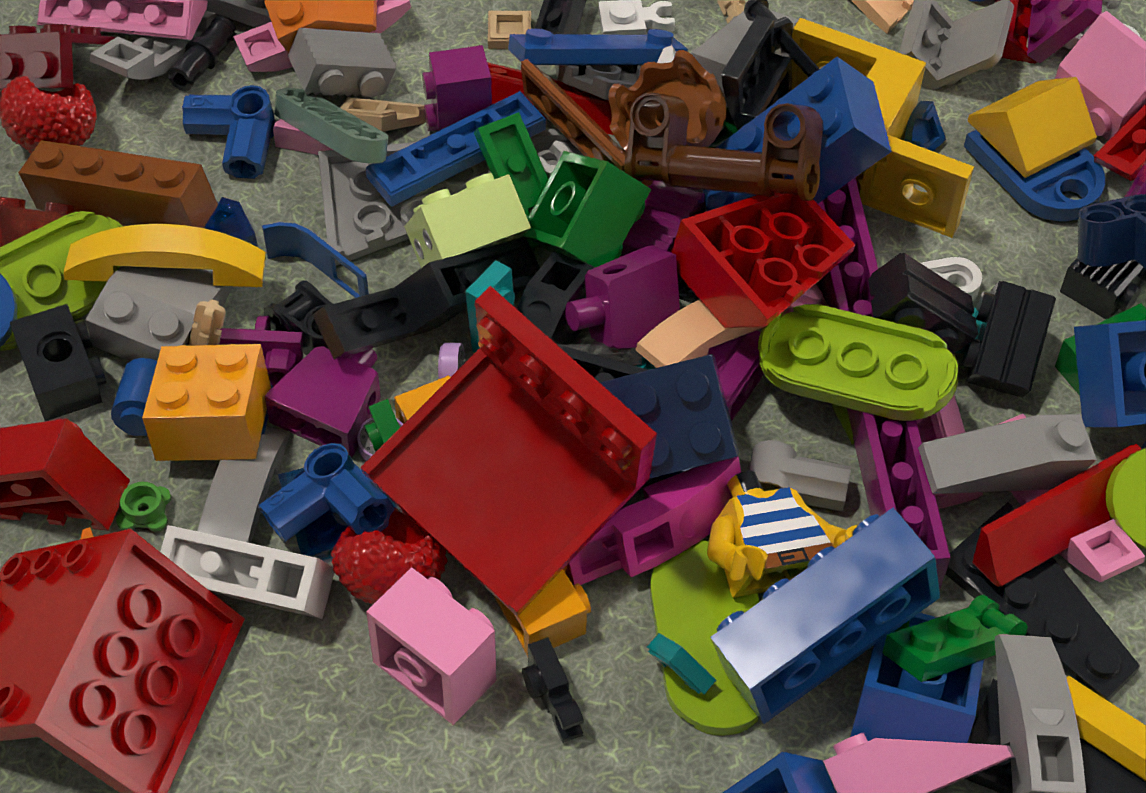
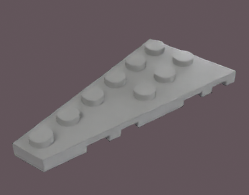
(363, 221)

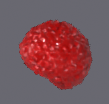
(44, 115)
(377, 560)

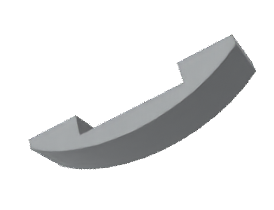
(146, 56)
(239, 489)

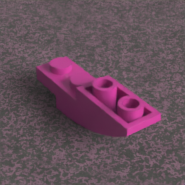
(662, 526)

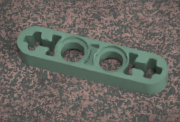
(331, 125)

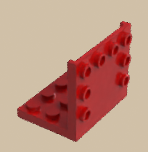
(515, 458)
(109, 656)

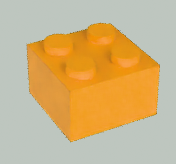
(207, 402)

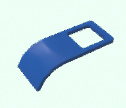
(300, 242)

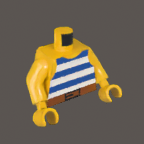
(767, 535)

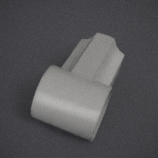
(816, 481)

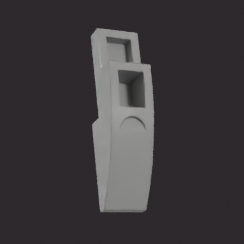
(1037, 716)

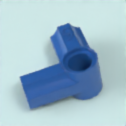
(242, 116)
(328, 484)

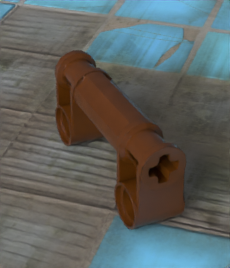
(724, 168)

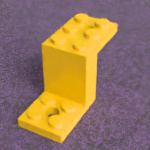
(891, 180)

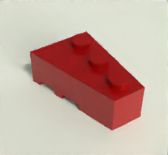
(57, 474)

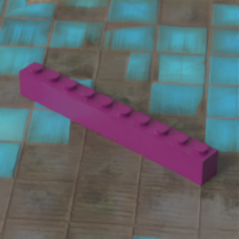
(884, 446)

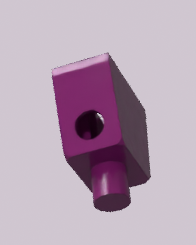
(627, 297)
(326, 397)

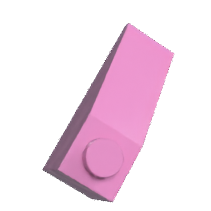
(907, 764)

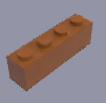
(119, 185)

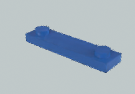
(546, 48)
(445, 151)

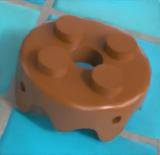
(680, 78)

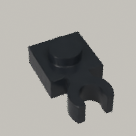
(547, 680)

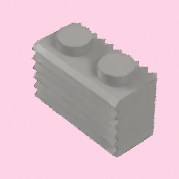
(341, 62)

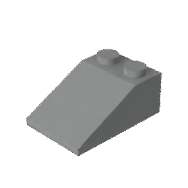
(149, 309)

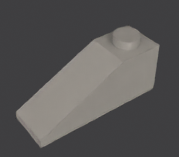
(1009, 456)

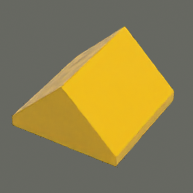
(1037, 124)

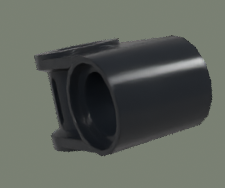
(296, 315)

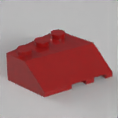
(757, 256)

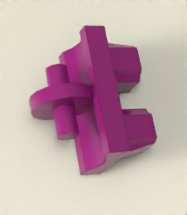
(280, 348)

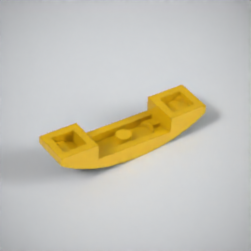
(166, 246)

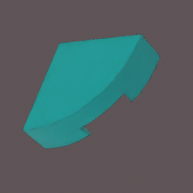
(681, 662)

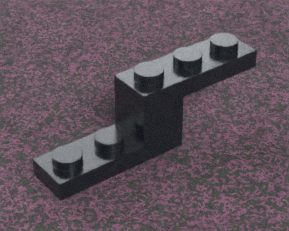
(420, 301)

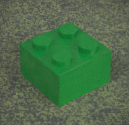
(586, 209)

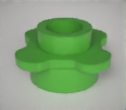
(141, 495)

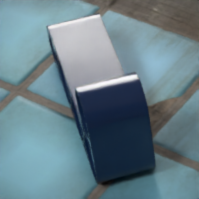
(1113, 232)

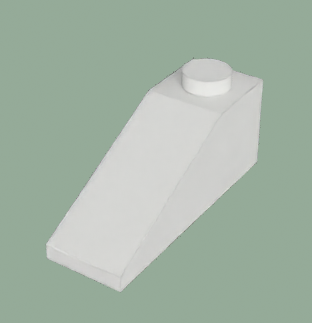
(251, 571)

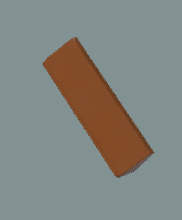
(570, 117)

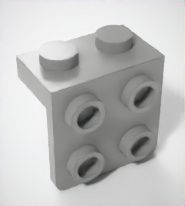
(957, 46)

